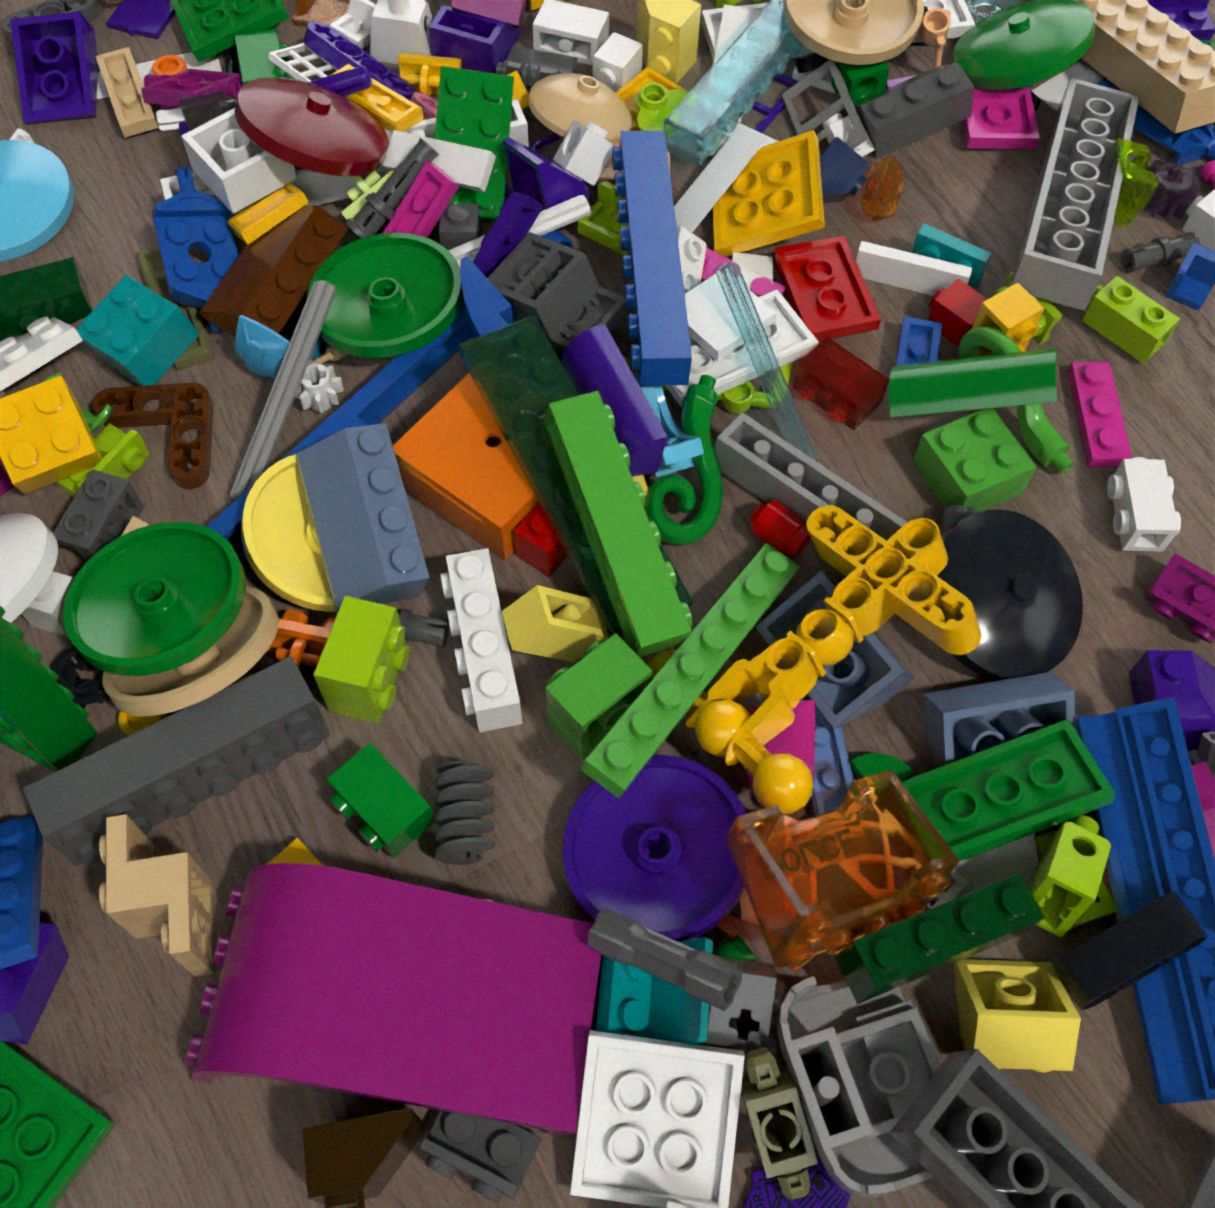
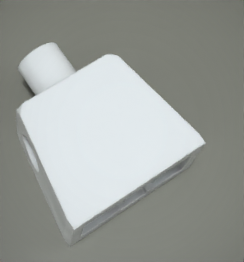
(400, 28)

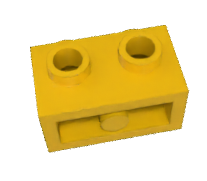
(1013, 313)

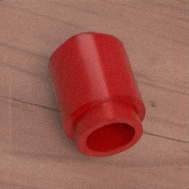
(780, 528)

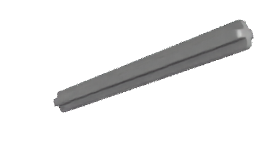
(285, 387)

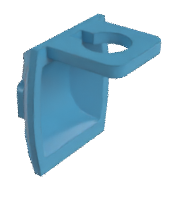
(262, 347)

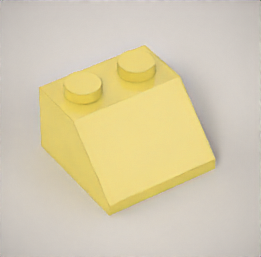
(669, 35)
(1016, 1014)

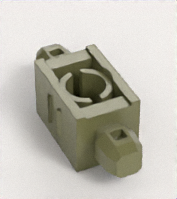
(794, 1153)

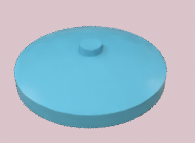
(33, 197)

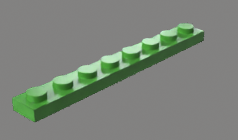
(688, 672)

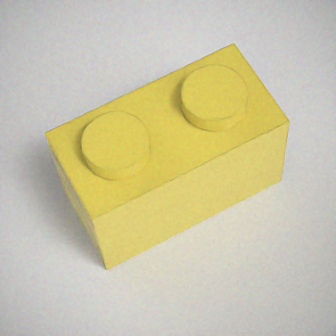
(553, 624)

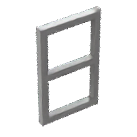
(844, 102)

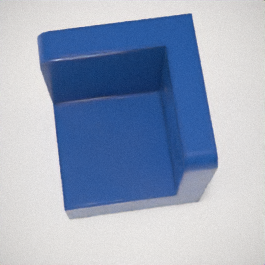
(1194, 277)

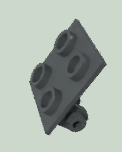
(535, 65)

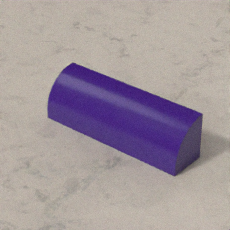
(597, 365)

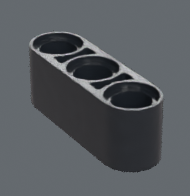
(1129, 951)

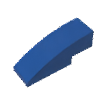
(483, 303)

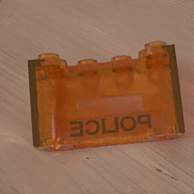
(839, 871)

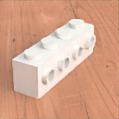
(484, 641)

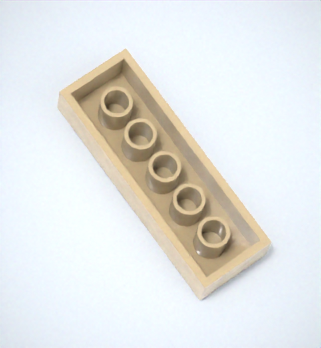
(1154, 59)

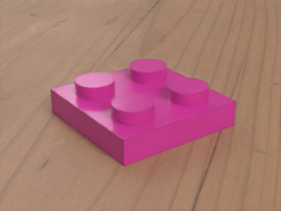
(1001, 120)

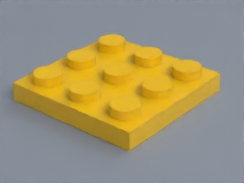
(772, 197)

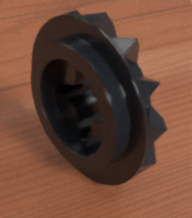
(85, 692)

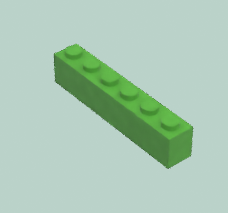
(617, 524)

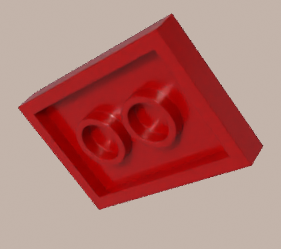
(826, 287)

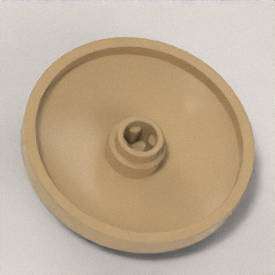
(855, 29)
(208, 673)

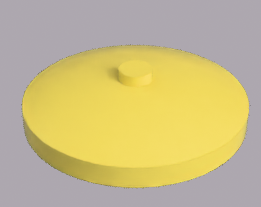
(283, 540)

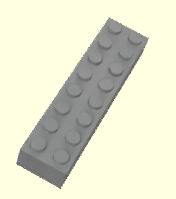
(1076, 196)

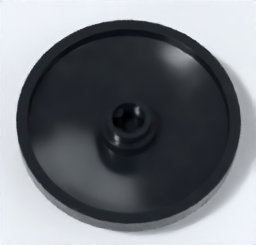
(1019, 590)

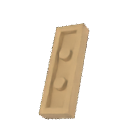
(125, 92)

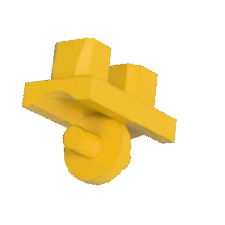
(424, 70)

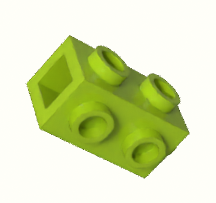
(1130, 319)

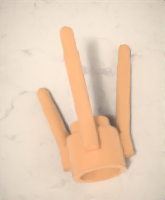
(934, 31)

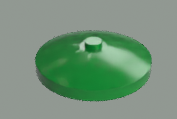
(1025, 43)
(389, 294)
(154, 599)

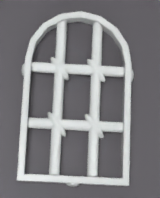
(276, 56)

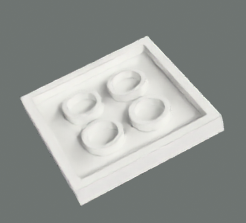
(657, 1122)

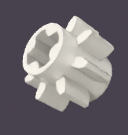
(319, 388)

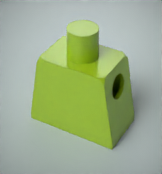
(1075, 862)

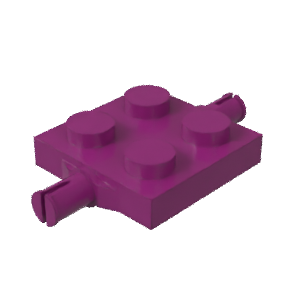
(188, 84)

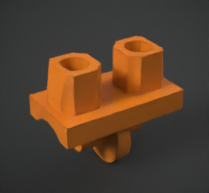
(300, 639)

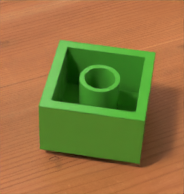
(974, 462)
(595, 693)

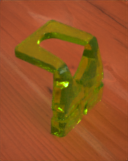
(1137, 182)

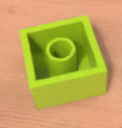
(362, 660)

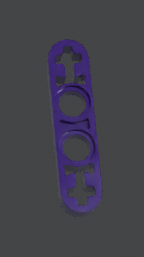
(341, 51)

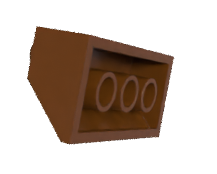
(275, 271)

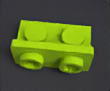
(121, 457)

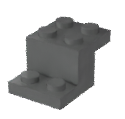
(556, 288)

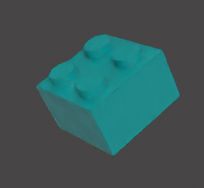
(137, 332)

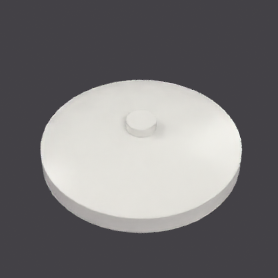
(26, 561)

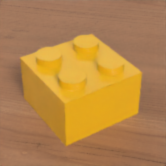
(44, 436)

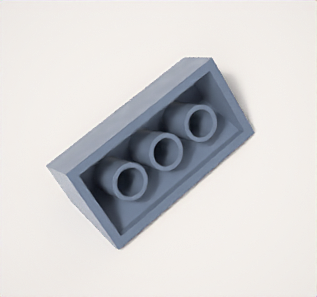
(362, 516)

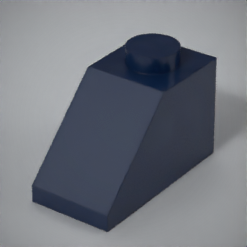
(841, 171)

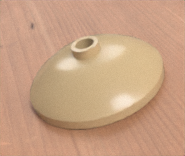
(578, 97)

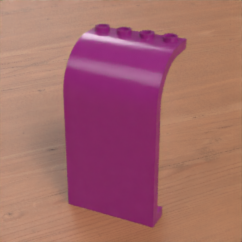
(401, 996)

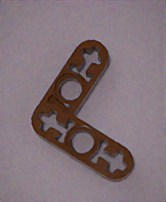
(172, 412)

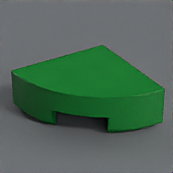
(875, 763)

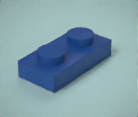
(918, 341)

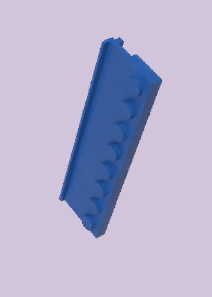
(1157, 850)

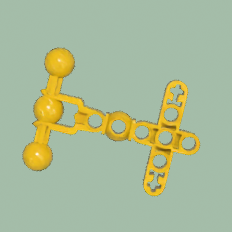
(879, 582)

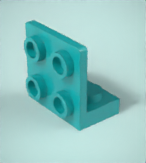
(650, 1007)

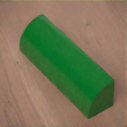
(975, 383)

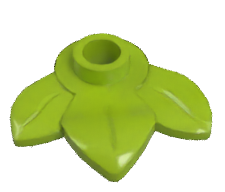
(656, 104)

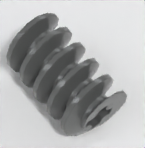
(462, 811)

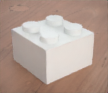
(234, 164)

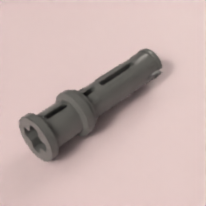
(385, 209)

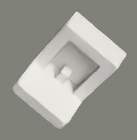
(356, 23)
(842, 127)

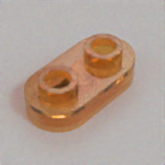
(883, 189)

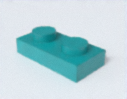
(945, 247)

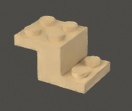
(157, 895)

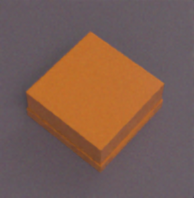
(466, 469)

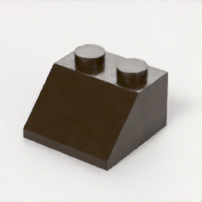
(357, 1156)

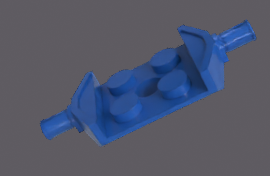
(1187, 145)
(190, 222)

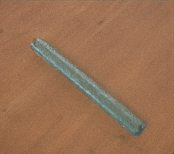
(764, 358)

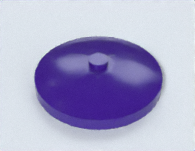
(657, 849)

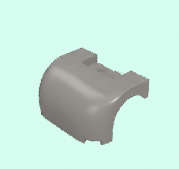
(856, 1080)

